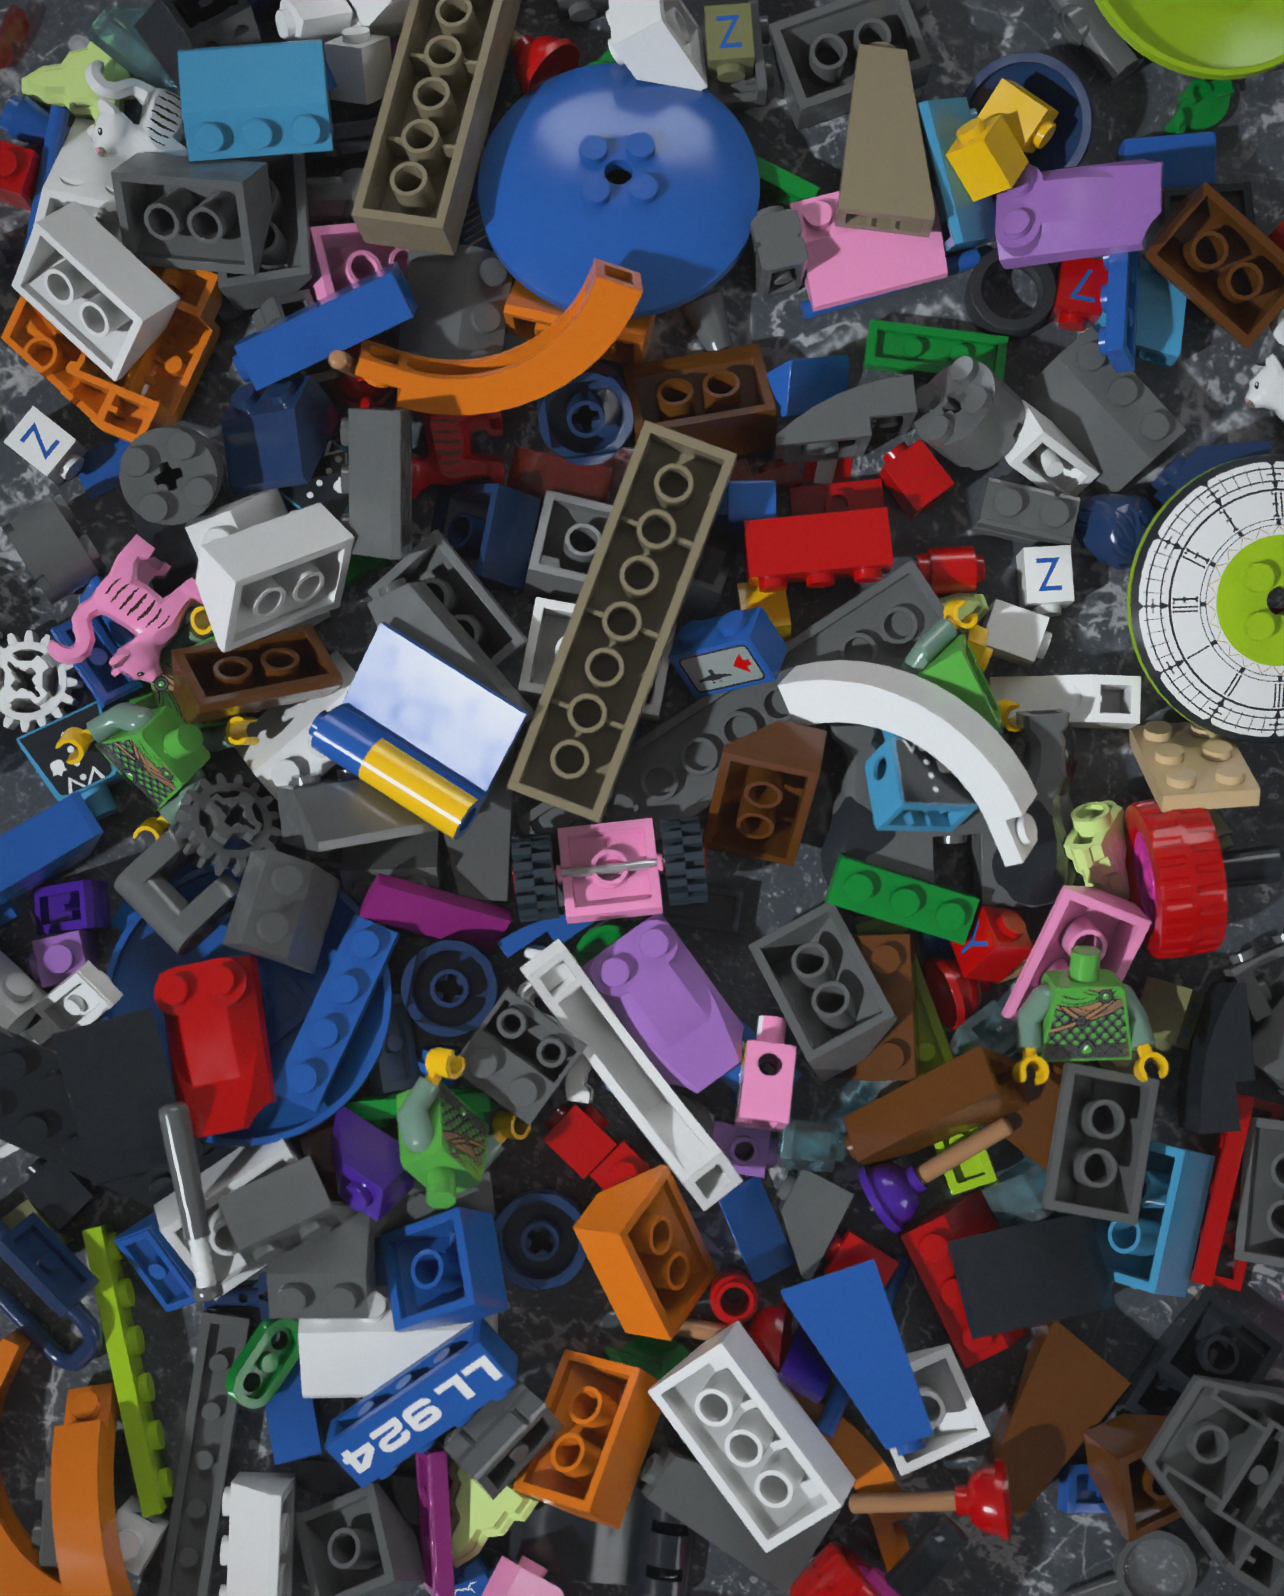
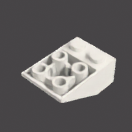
(82, 178)

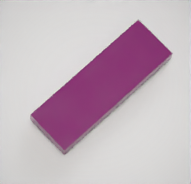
(434, 912)
(435, 1521)

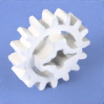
(44, 671)

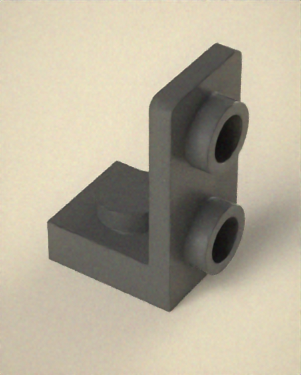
(1242, 971)

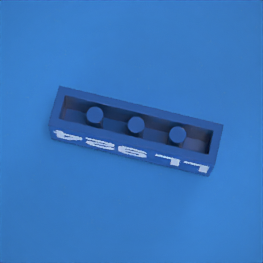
(422, 1403)

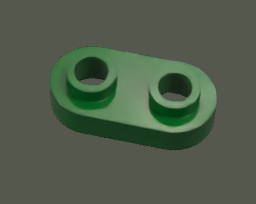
(265, 1362)

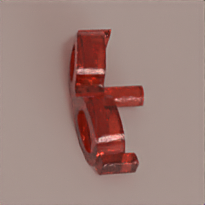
(13, 28)

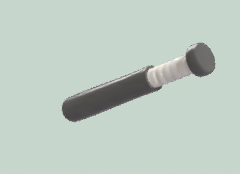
(187, 1184)

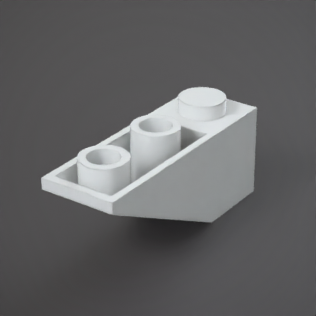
(1089, 698)

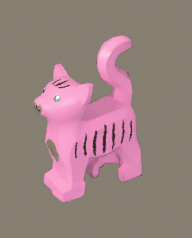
(135, 606)

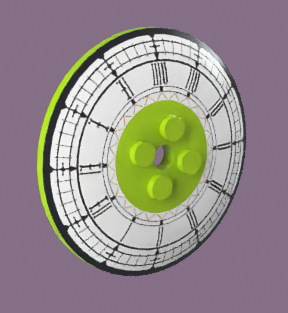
(1203, 596)

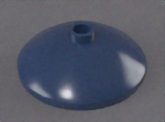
(1056, 86)

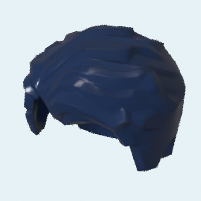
(1113, 527)

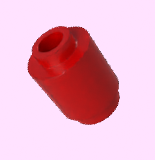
(951, 569)
(739, 1309)

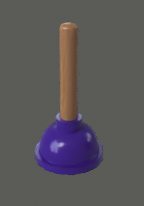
(896, 1190)

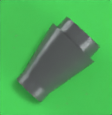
(709, 320)

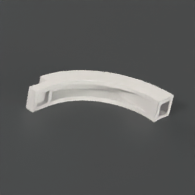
(932, 720)
(631, 1076)

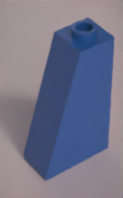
(325, 326)
(46, 846)
(861, 1343)

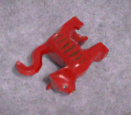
(450, 449)

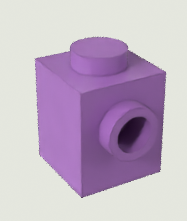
(61, 956)
(745, 1148)

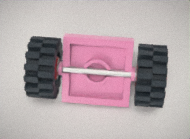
(609, 870)

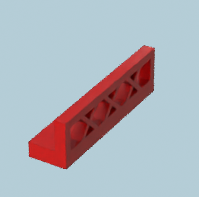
(1222, 1189)

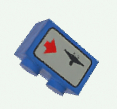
(728, 652)

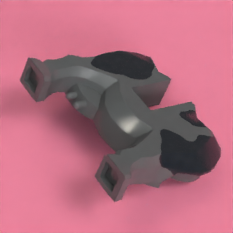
(1050, 763)

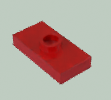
(836, 497)

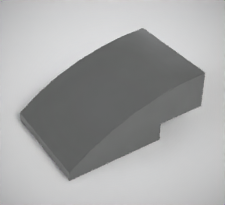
(848, 421)

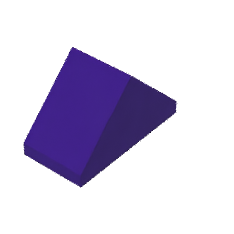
(72, 907)

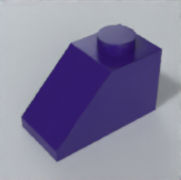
(367, 1165)

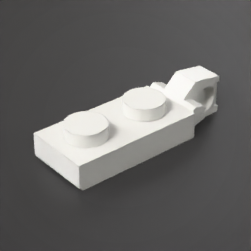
(74, 1002)

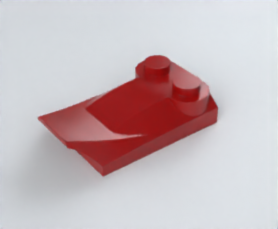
(217, 1042)

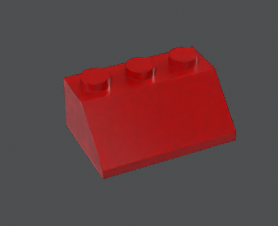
(817, 549)
(928, 1252)

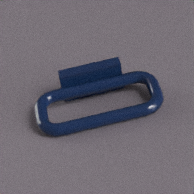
(59, 1280)

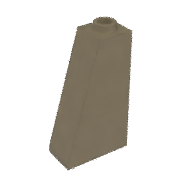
(884, 157)

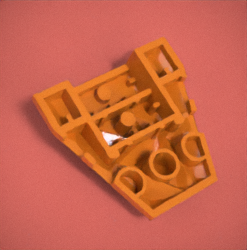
(157, 384)

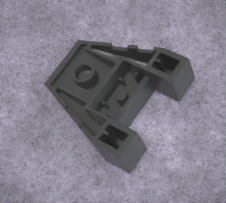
(1220, 1467)

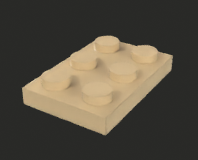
(1192, 767)

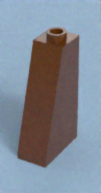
(935, 1107)
(1053, 1401)

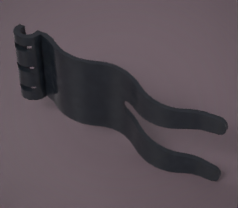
(553, 1537)

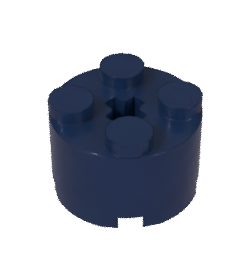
(593, 438)
(430, 1005)
(548, 1265)

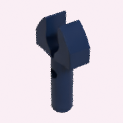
(244, 1297)

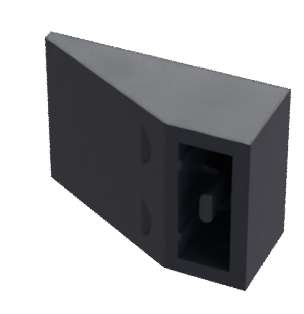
(195, 24)

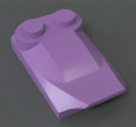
(1077, 212)
(668, 1005)

